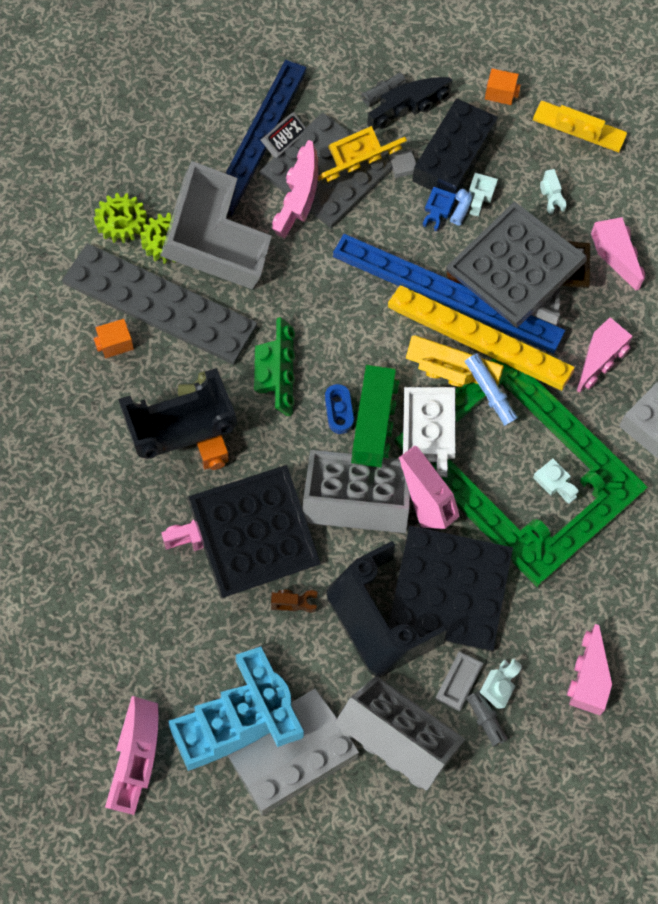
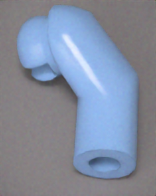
(462, 208)

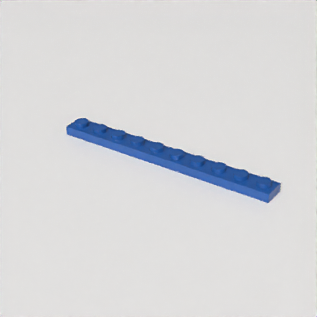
(443, 291)

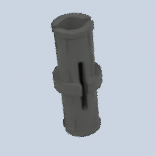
(374, 94)
(487, 718)

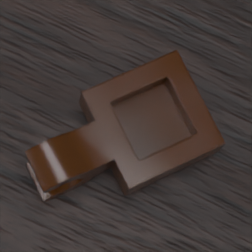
(287, 601)

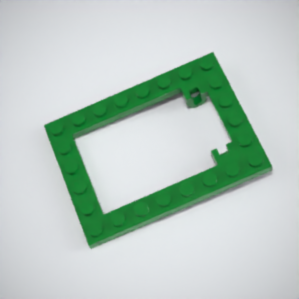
(612, 482)

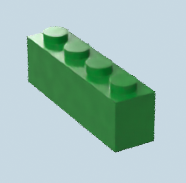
(373, 416)

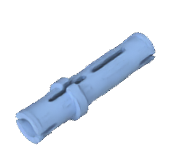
(490, 388)

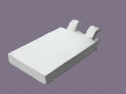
(430, 423)

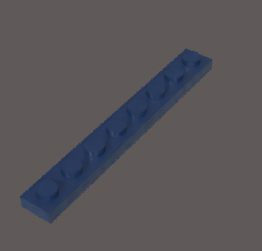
(267, 118)

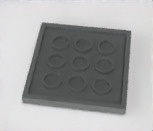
(334, 197)
(516, 264)

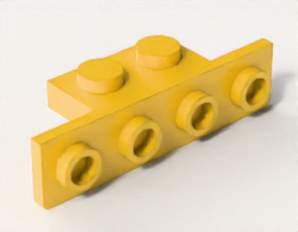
(580, 125)
(355, 149)
(446, 362)

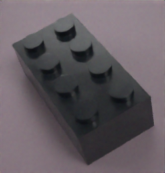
(455, 147)

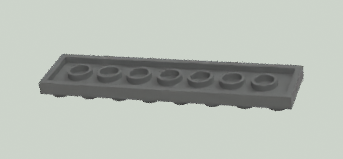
(160, 303)

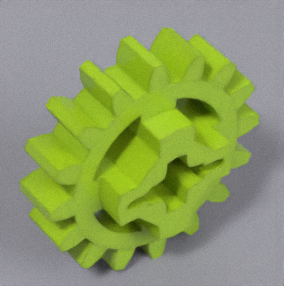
(120, 217)
(159, 228)

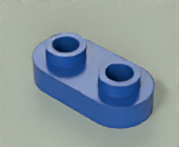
(339, 410)

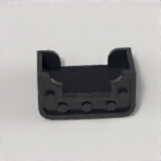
(181, 419)

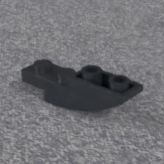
(413, 96)

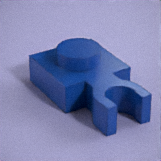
(438, 206)

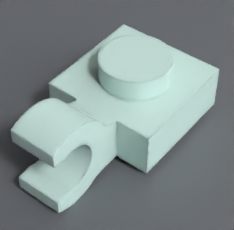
(551, 187)
(481, 190)
(555, 478)
(499, 685)

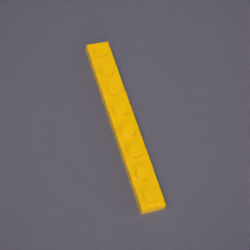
(481, 337)

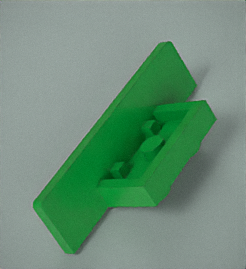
(275, 367)

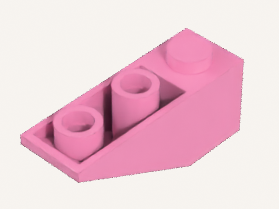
(615, 247)
(606, 345)
(429, 493)
(593, 679)

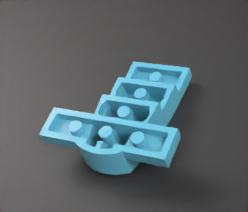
(239, 715)

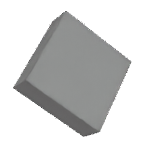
(402, 163)

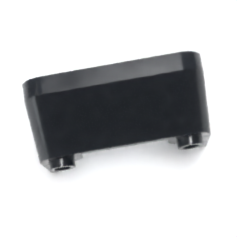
(375, 643)

